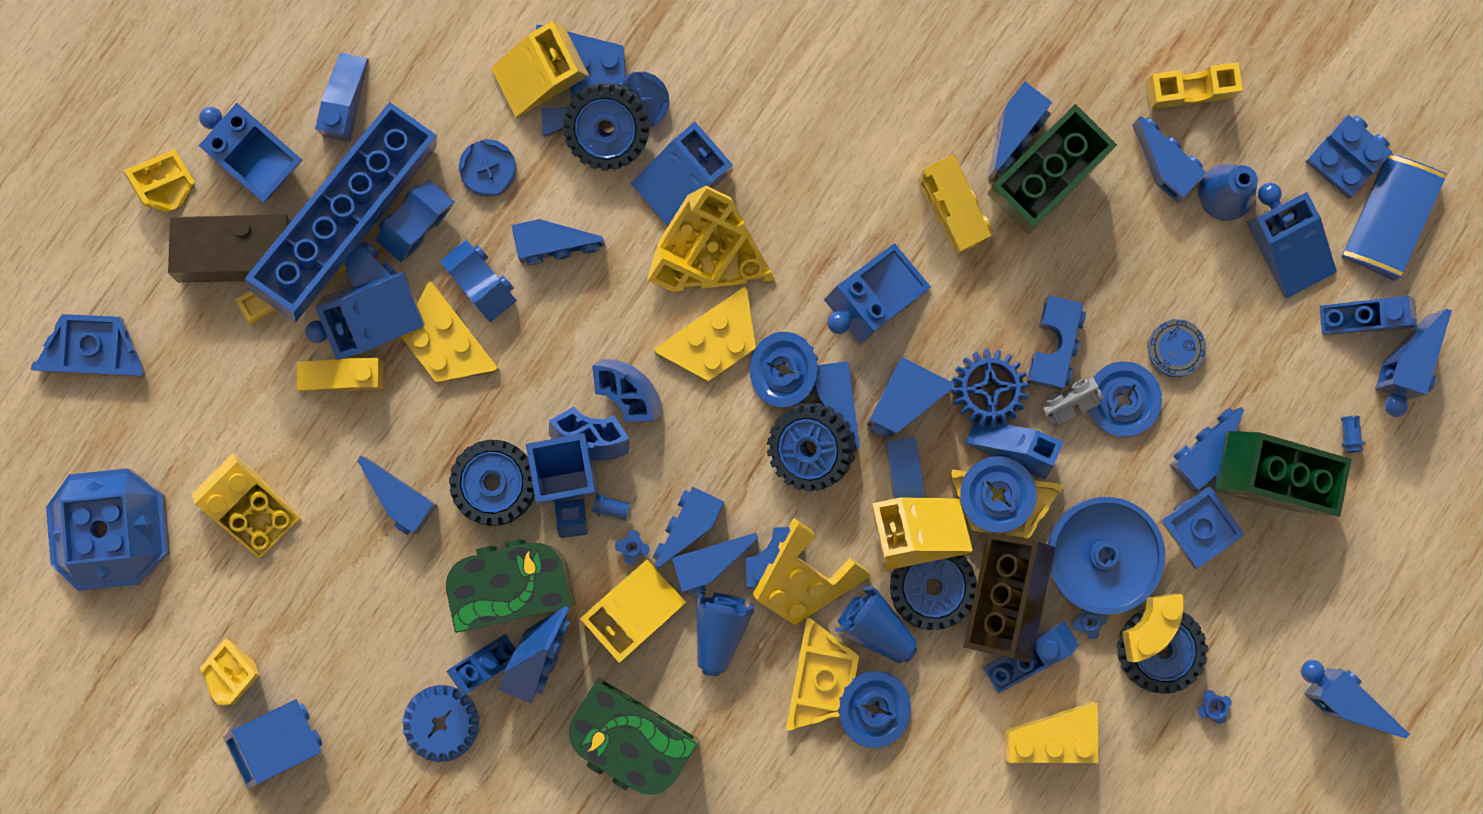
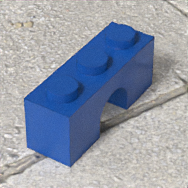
(1063, 319)

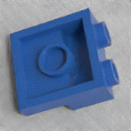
(1349, 155)

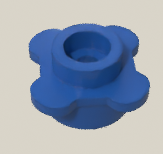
(632, 539)
(1092, 630)
(1223, 704)

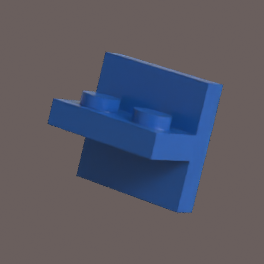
(1202, 527)

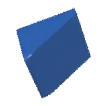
(571, 518)

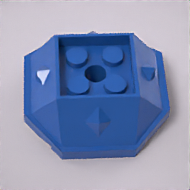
(134, 536)

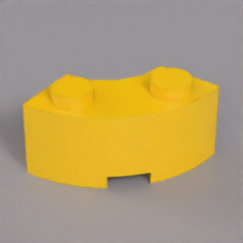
(1155, 628)

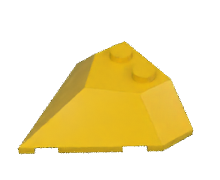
(707, 246)

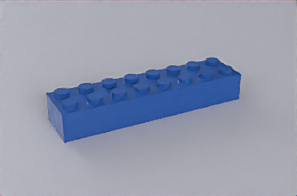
(341, 212)

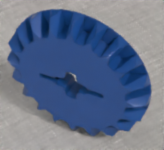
(769, 380)
(1144, 399)
(1019, 494)
(889, 696)
(461, 723)

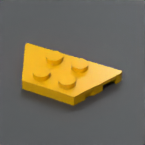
(714, 339)
(445, 342)
(1045, 496)
(820, 677)

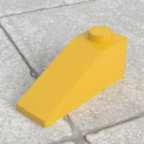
(341, 375)

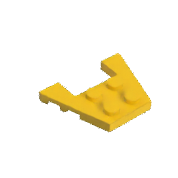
(798, 589)

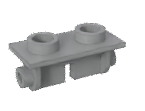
(1060, 405)

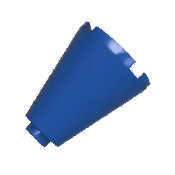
(1228, 191)
(877, 627)
(719, 630)

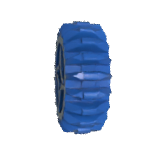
(989, 374)

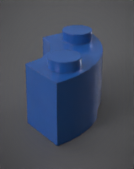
(408, 226)
(478, 280)
(628, 389)
(604, 436)
(757, 564)

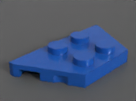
(90, 347)

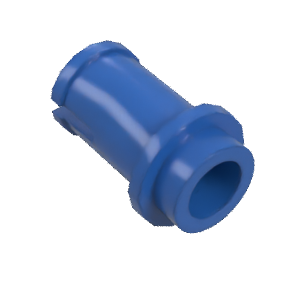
(1352, 434)
(610, 507)

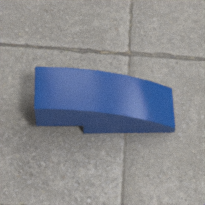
(904, 468)

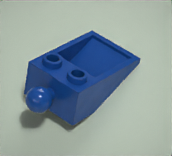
(248, 151)
(1292, 248)
(874, 294)
(371, 311)
(1411, 365)
(1341, 696)

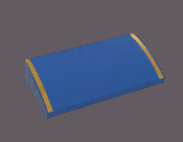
(1394, 216)

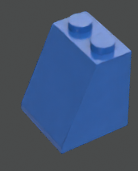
(906, 397)
(562, 469)
(273, 743)

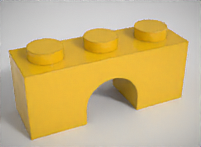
(1180, 89)

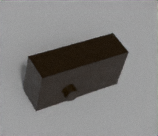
(220, 245)
(1009, 597)

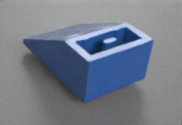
(1022, 114)
(681, 169)
(535, 657)

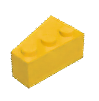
(955, 204)
(1058, 738)

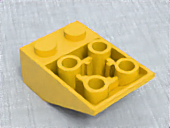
(539, 68)
(245, 506)
(920, 530)
(633, 610)

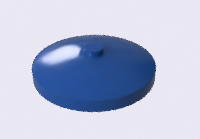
(1106, 555)

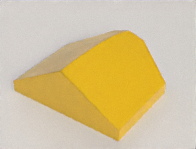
(161, 182)
(228, 673)

